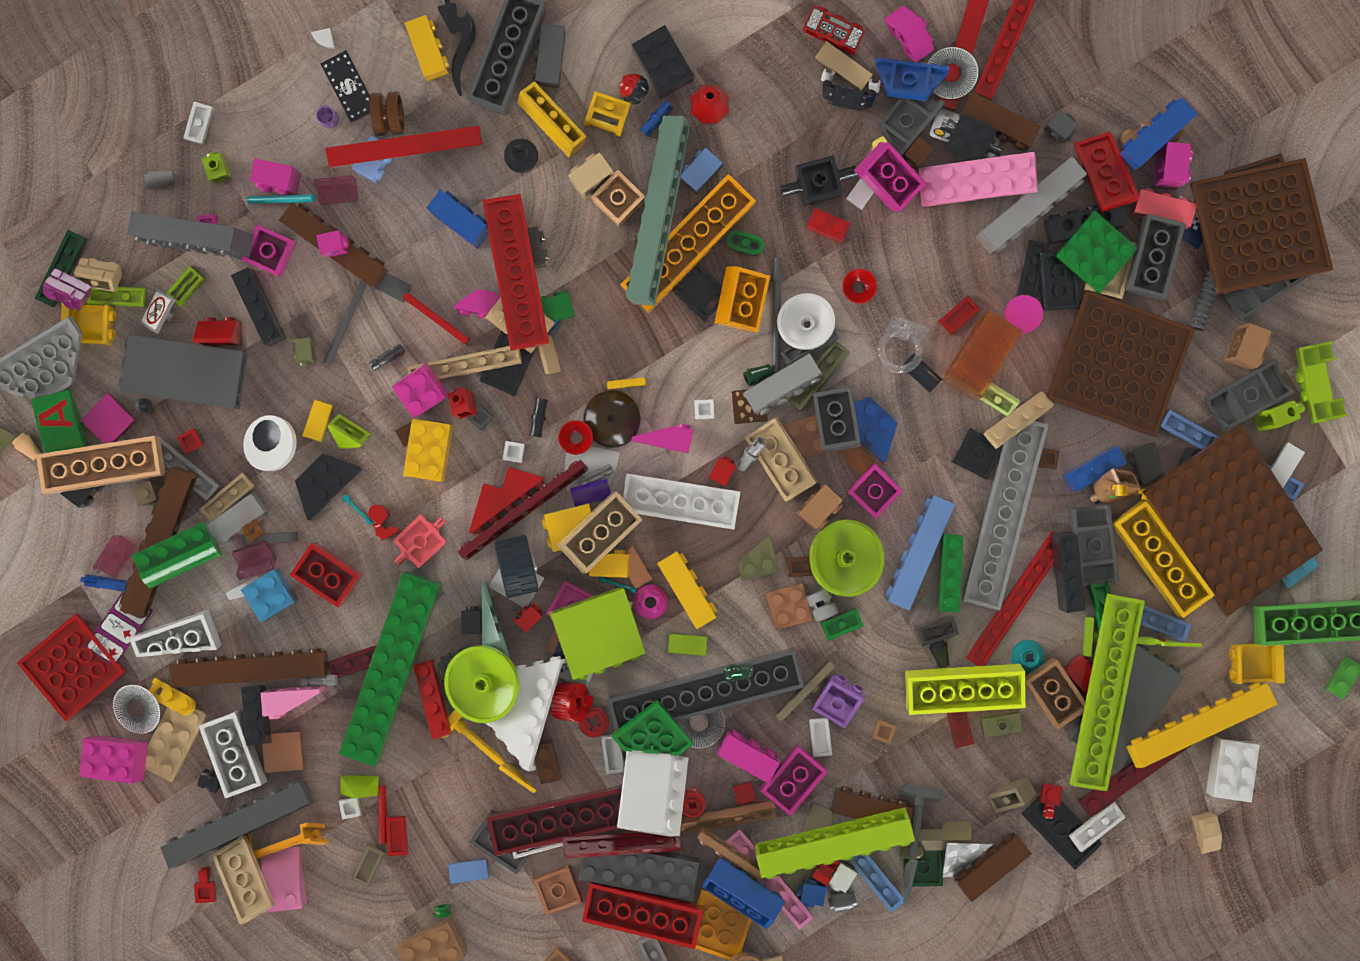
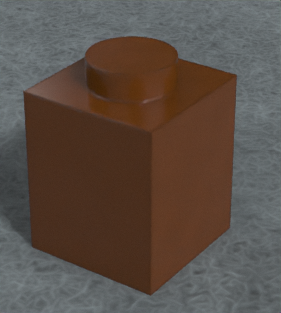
(917, 153)

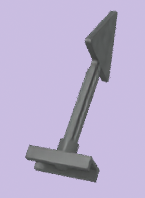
(921, 795)

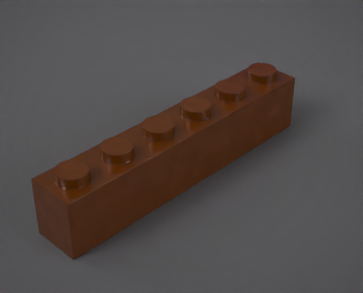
(355, 260)

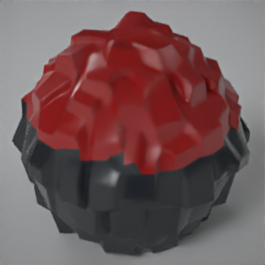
(633, 88)

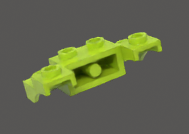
(1315, 383)

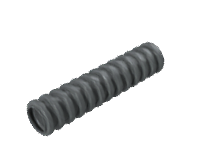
(1205, 304)

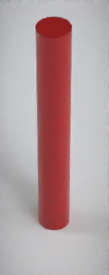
(382, 813)

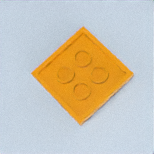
(722, 927)

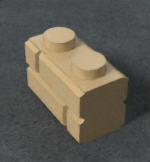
(99, 274)

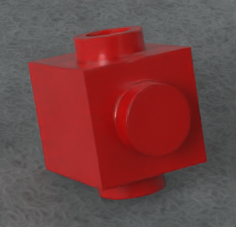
(462, 403)

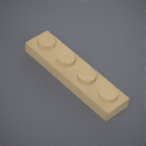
(1018, 419)

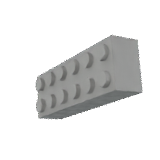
(1025, 210)

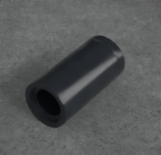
(924, 374)

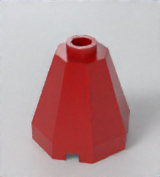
(709, 104)

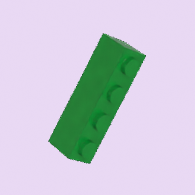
(950, 573)

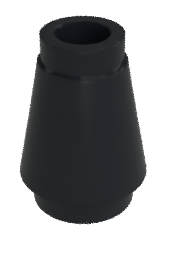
(940, 653)

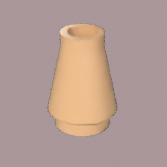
(26, 446)

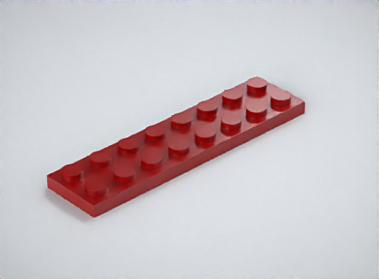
(515, 272)

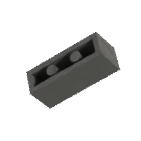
(549, 55)

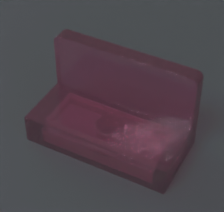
(336, 189)
(114, 555)
(254, 559)

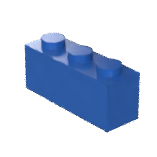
(1094, 468)

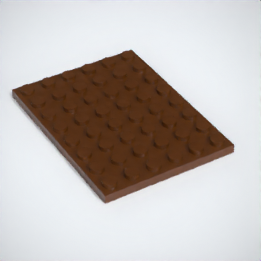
(1233, 520)

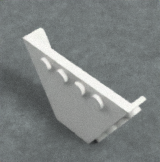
(525, 722)

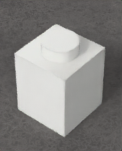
(842, 877)

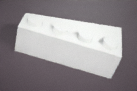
(183, 635)

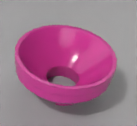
(650, 590)

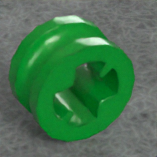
(442, 911)

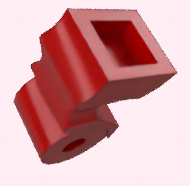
(380, 515)
(824, 872)

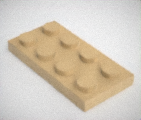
(782, 460)
(173, 742)
(243, 880)

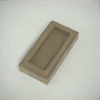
(368, 865)

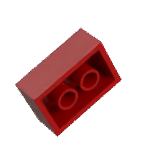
(326, 574)

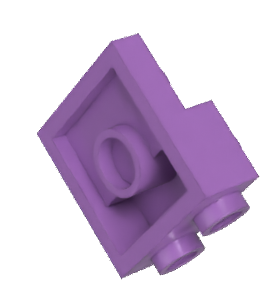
(839, 700)

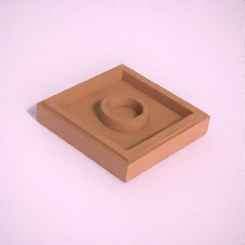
(284, 752)
(557, 890)

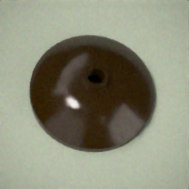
(626, 418)

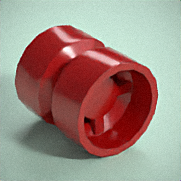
(693, 802)

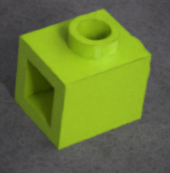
(216, 167)

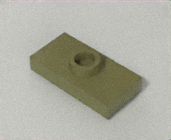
(1001, 725)

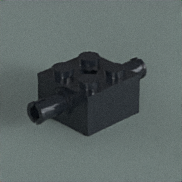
(824, 169)

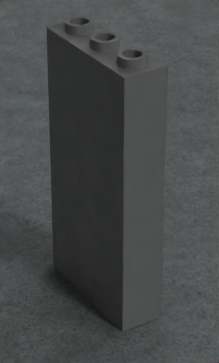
(183, 371)
(1147, 693)

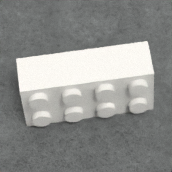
(233, 761)

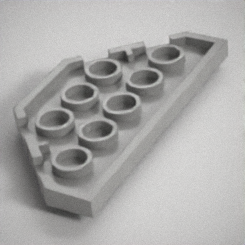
(43, 363)

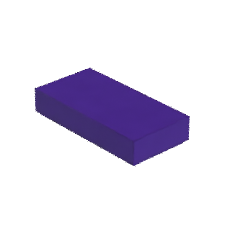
(590, 492)

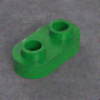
(744, 245)

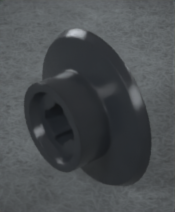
(521, 164)

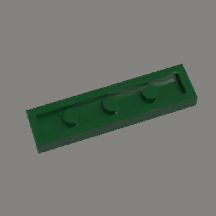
(64, 261)

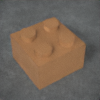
(1248, 346)

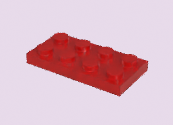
(1106, 171)

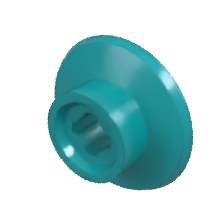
(1025, 647)

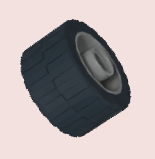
(517, 566)

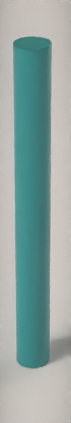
(281, 199)

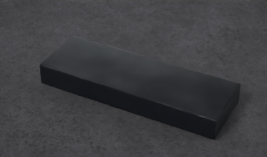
(1029, 278)

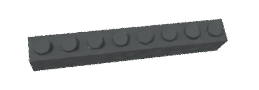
(234, 825)

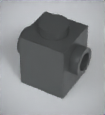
(1061, 127)

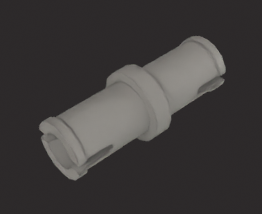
(751, 453)

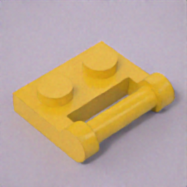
(608, 107)

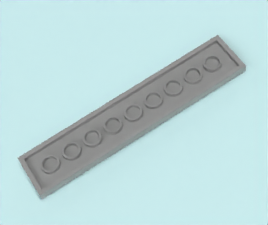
(1004, 517)

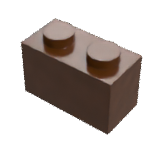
(547, 762)

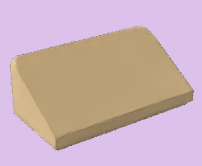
(549, 357)

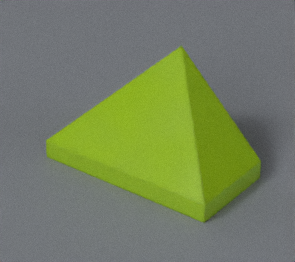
(347, 433)
(359, 785)

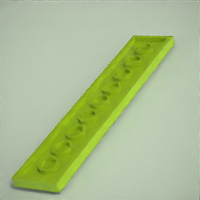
(1107, 692)

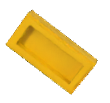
(626, 383)
(318, 420)

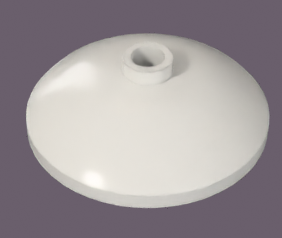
(802, 310)

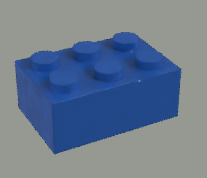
(459, 218)

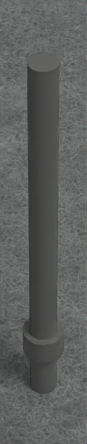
(777, 278)
(345, 322)

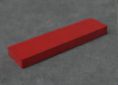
(436, 318)

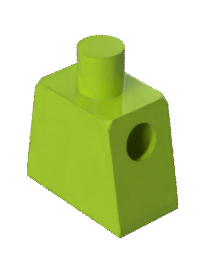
(1279, 415)

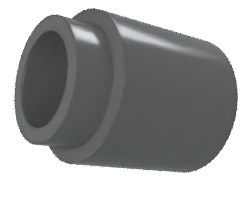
(842, 901)

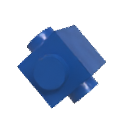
(811, 892)

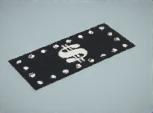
(347, 85)

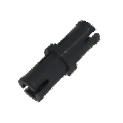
(538, 417)

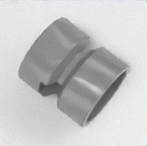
(825, 610)

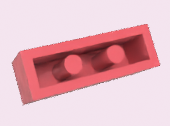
(1164, 206)

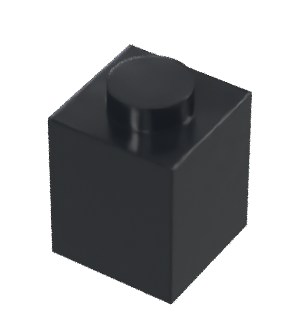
(471, 620)

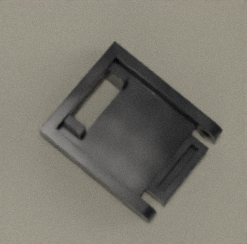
(698, 291)

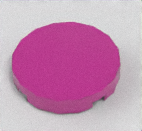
(1024, 313)

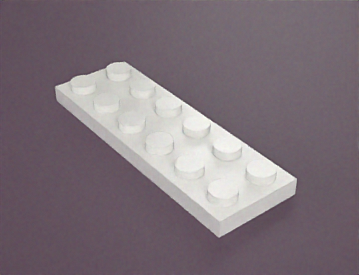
(681, 501)

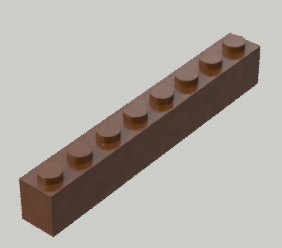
(164, 524)
(249, 668)

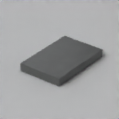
(483, 841)

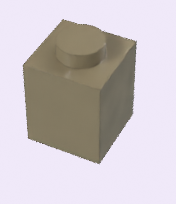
(146, 493)

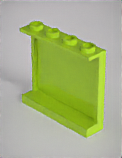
(597, 633)

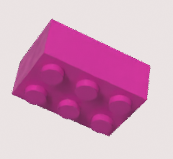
(889, 176)
(748, 755)
(113, 759)
(794, 779)

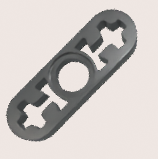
(273, 537)

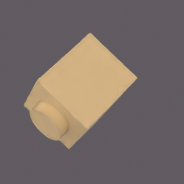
(1207, 832)

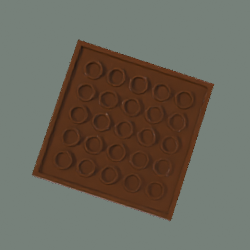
(1261, 226)
(1120, 363)

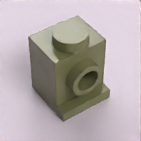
(304, 351)

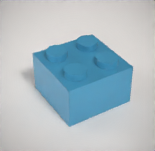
(269, 595)

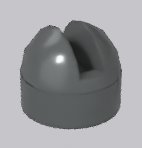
(143, 401)

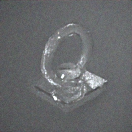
(905, 331)

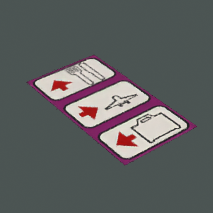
(116, 632)

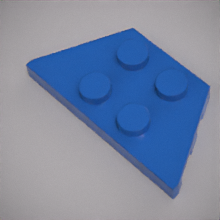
(909, 78)
(875, 427)

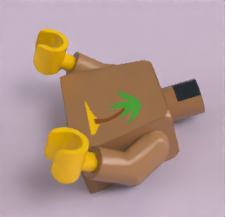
(1115, 486)

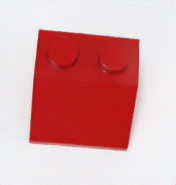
(218, 332)

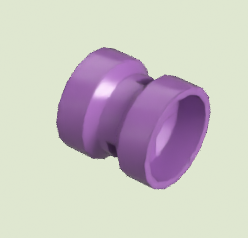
(323, 115)

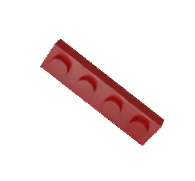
(432, 699)

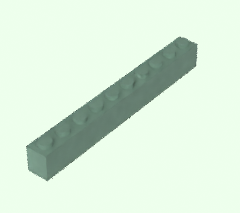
(658, 210)

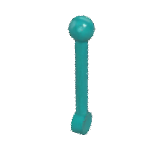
(346, 498)
(603, 580)

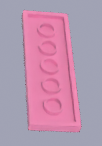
(979, 179)

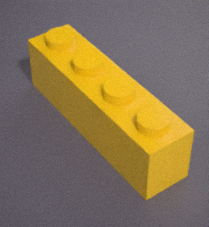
(551, 119)
(686, 589)

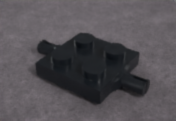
(970, 138)

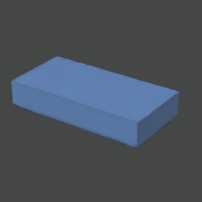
(468, 870)

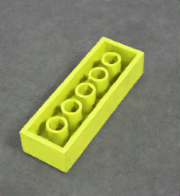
(965, 689)

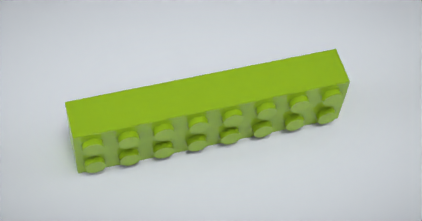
(834, 843)

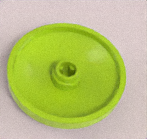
(847, 558)
(482, 684)

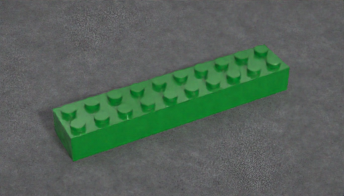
(390, 668)

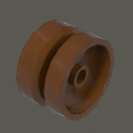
(387, 113)

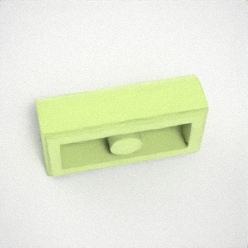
(1000, 399)

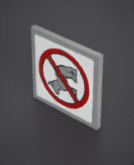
(157, 311)

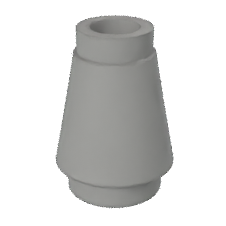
(158, 179)

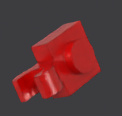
(1051, 796)
(204, 889)

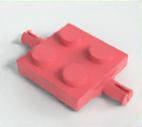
(420, 541)

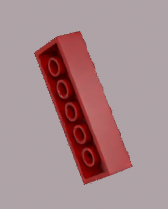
(644, 914)

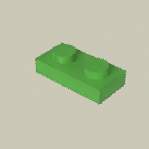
(1343, 678)

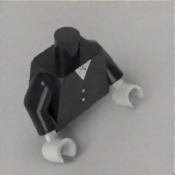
(848, 97)

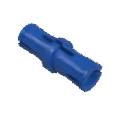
(656, 118)

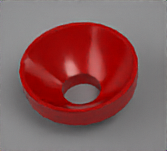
(866, 279)
(568, 429)

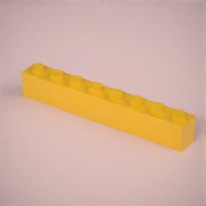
(1201, 725)

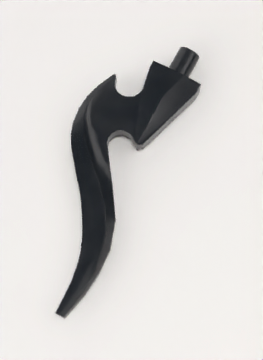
(467, 27)

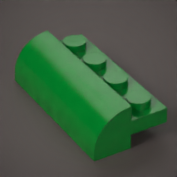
(176, 555)

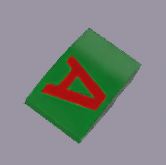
(59, 422)

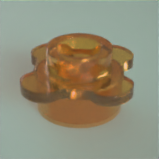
(246, 529)

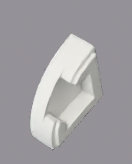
(324, 38)

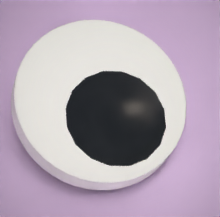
(269, 443)

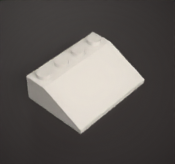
(653, 793)

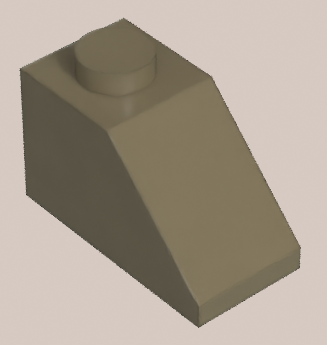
(1012, 795)

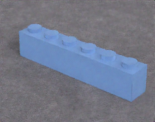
(920, 552)

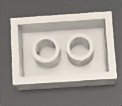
(1232, 769)

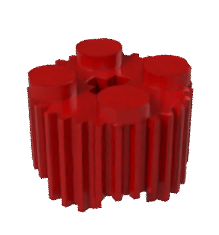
(571, 702)

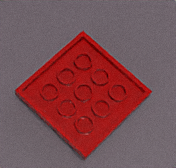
(67, 671)

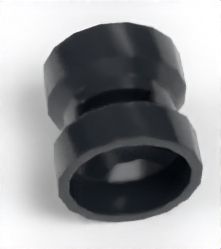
(208, 780)

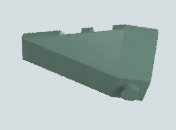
(491, 628)

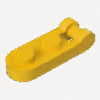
(172, 698)

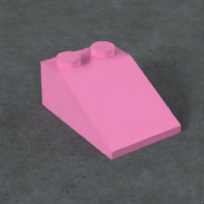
(281, 700)
(285, 879)

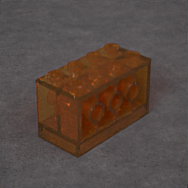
(981, 355)

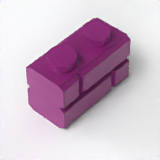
(66, 289)

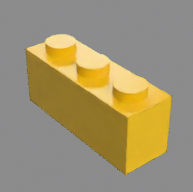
(427, 47)

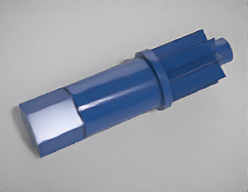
(103, 582)

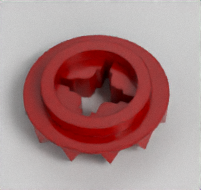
(597, 730)

